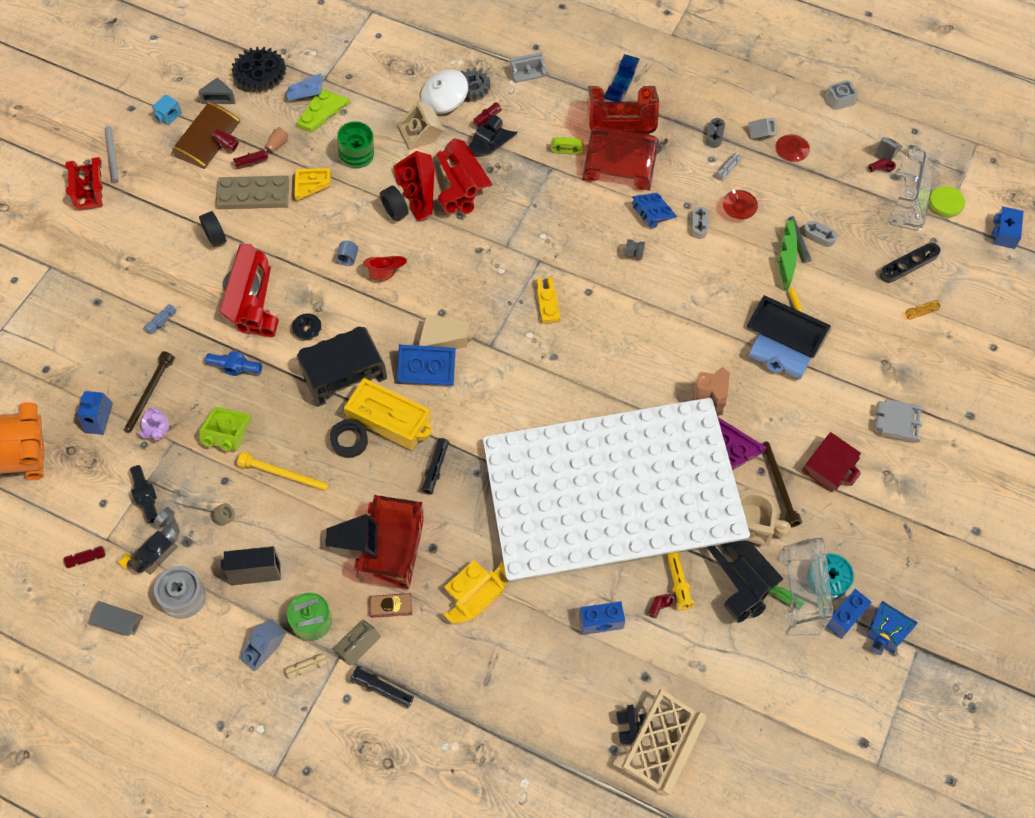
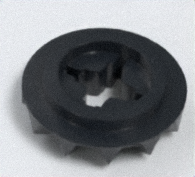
(302, 321)

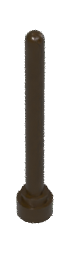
(165, 360)
(792, 516)

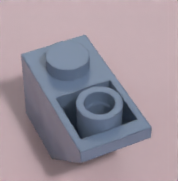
(262, 644)

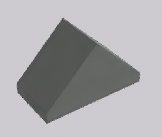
(217, 93)
(888, 148)

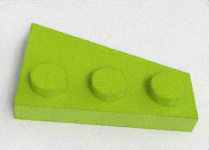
(320, 109)

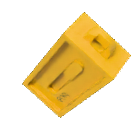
(389, 414)

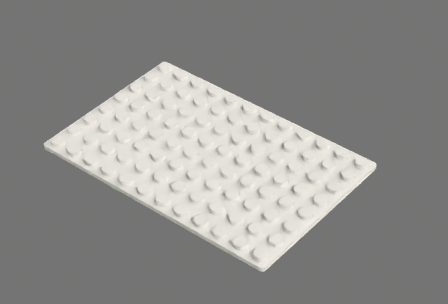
(613, 489)

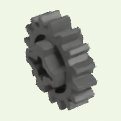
(477, 83)

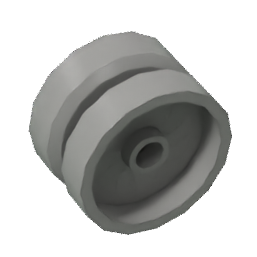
(180, 592)

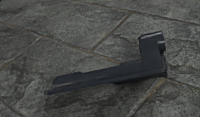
(751, 576)

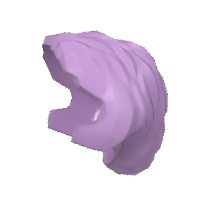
(154, 424)

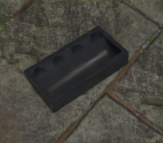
(789, 326)

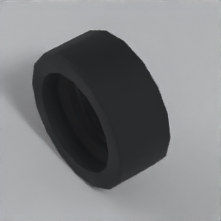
(394, 203)
(212, 229)
(344, 425)

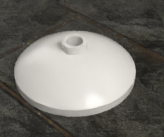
(445, 90)

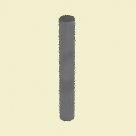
(801, 244)

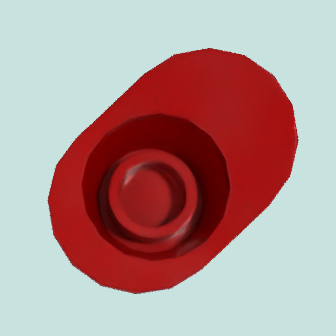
(383, 267)

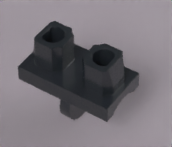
(630, 717)

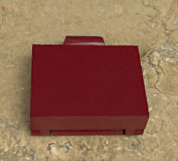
(832, 462)

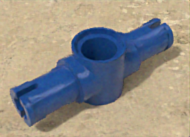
(233, 363)

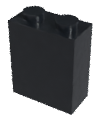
(251, 565)

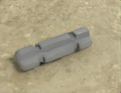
(728, 166)

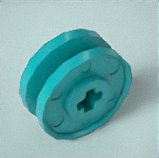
(842, 573)

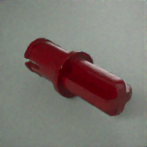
(486, 113)
(250, 159)

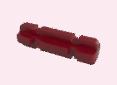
(84, 556)

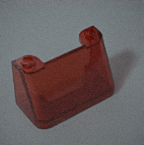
(621, 155)

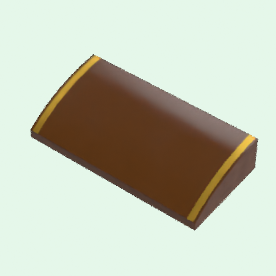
(196, 143)

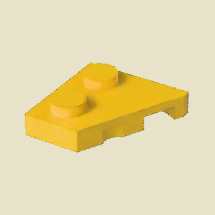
(311, 181)

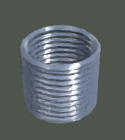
(347, 253)

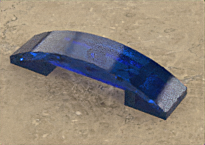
(623, 79)

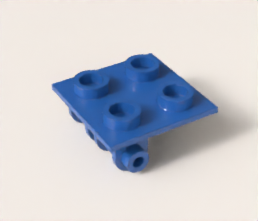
(652, 208)

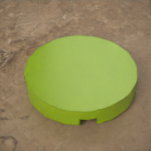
(947, 201)

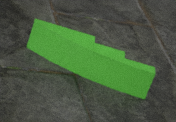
(788, 254)

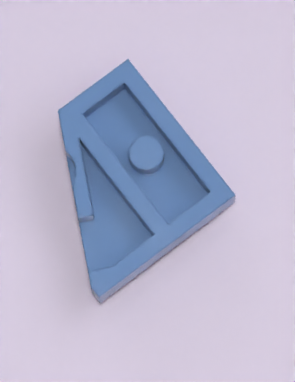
(305, 88)

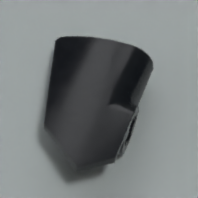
(490, 136)

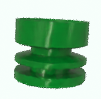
(355, 144)

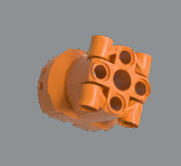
(22, 442)

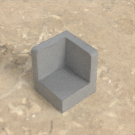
(762, 128)

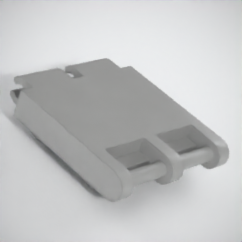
(897, 420)

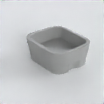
(841, 95)

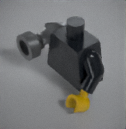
(157, 547)

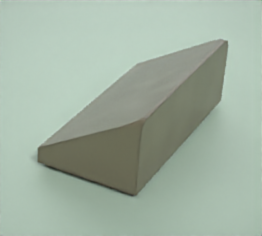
(357, 642)

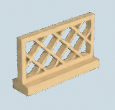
(677, 755)

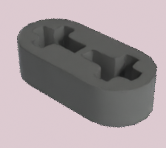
(714, 132)

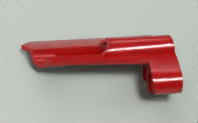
(464, 177)
(237, 303)

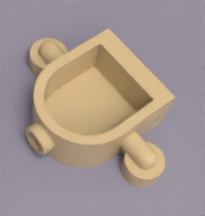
(761, 518)

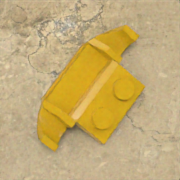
(474, 591)

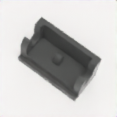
(115, 618)

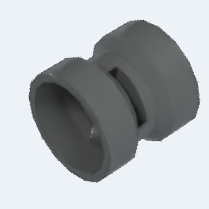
(634, 249)

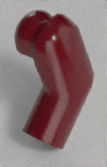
(882, 164)
(660, 602)

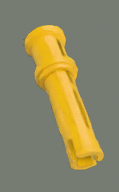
(680, 588)

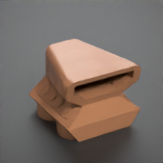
(714, 387)

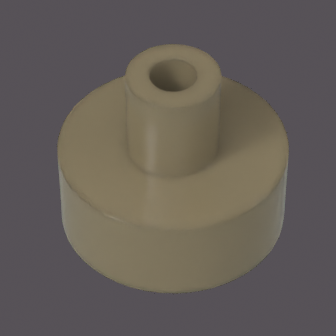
(224, 514)

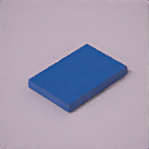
(426, 365)

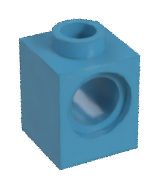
(166, 110)

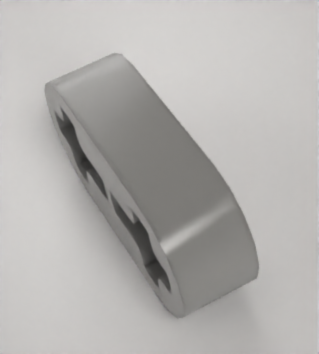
(695, 222)
(820, 233)

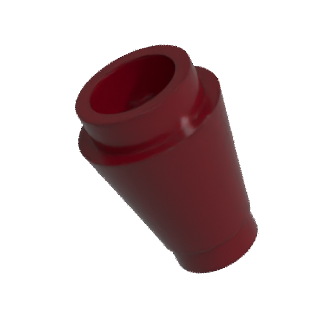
(226, 140)

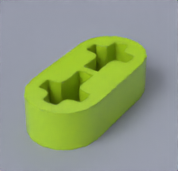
(566, 145)

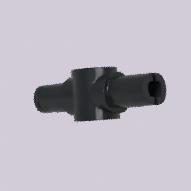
(143, 493)

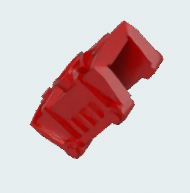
(76, 185)

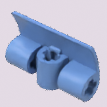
(779, 357)

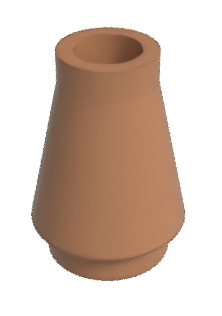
(277, 138)

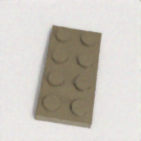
(253, 192)

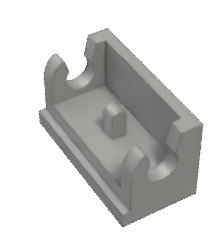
(527, 67)

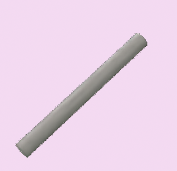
(111, 153)

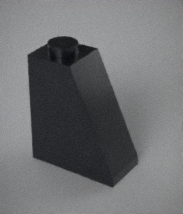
(354, 537)

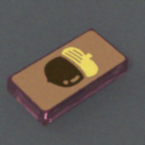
(390, 605)

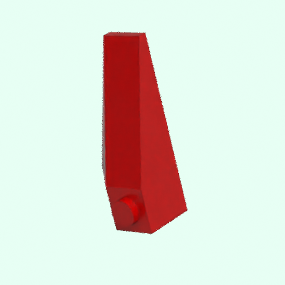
(416, 178)

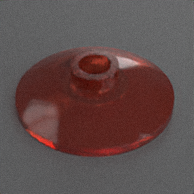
(792, 148)
(740, 204)

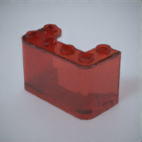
(625, 116)
(398, 542)

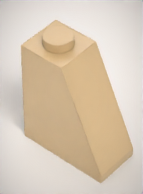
(446, 332)

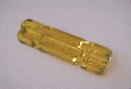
(922, 309)

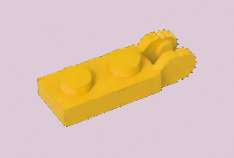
(548, 302)

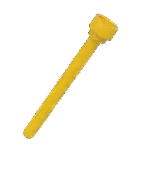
(246, 460)

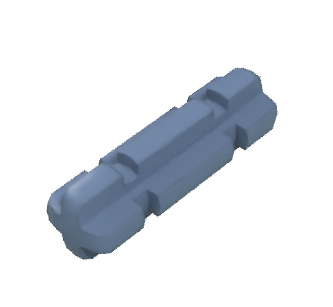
(160, 319)

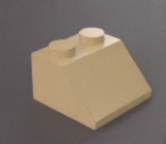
(420, 126)

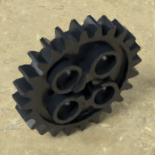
(258, 69)

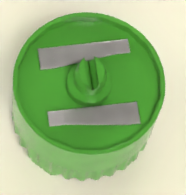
(309, 616)

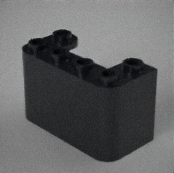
(340, 362)

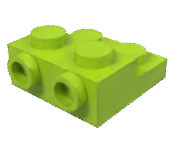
(224, 428)

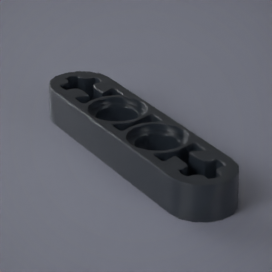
(910, 262)

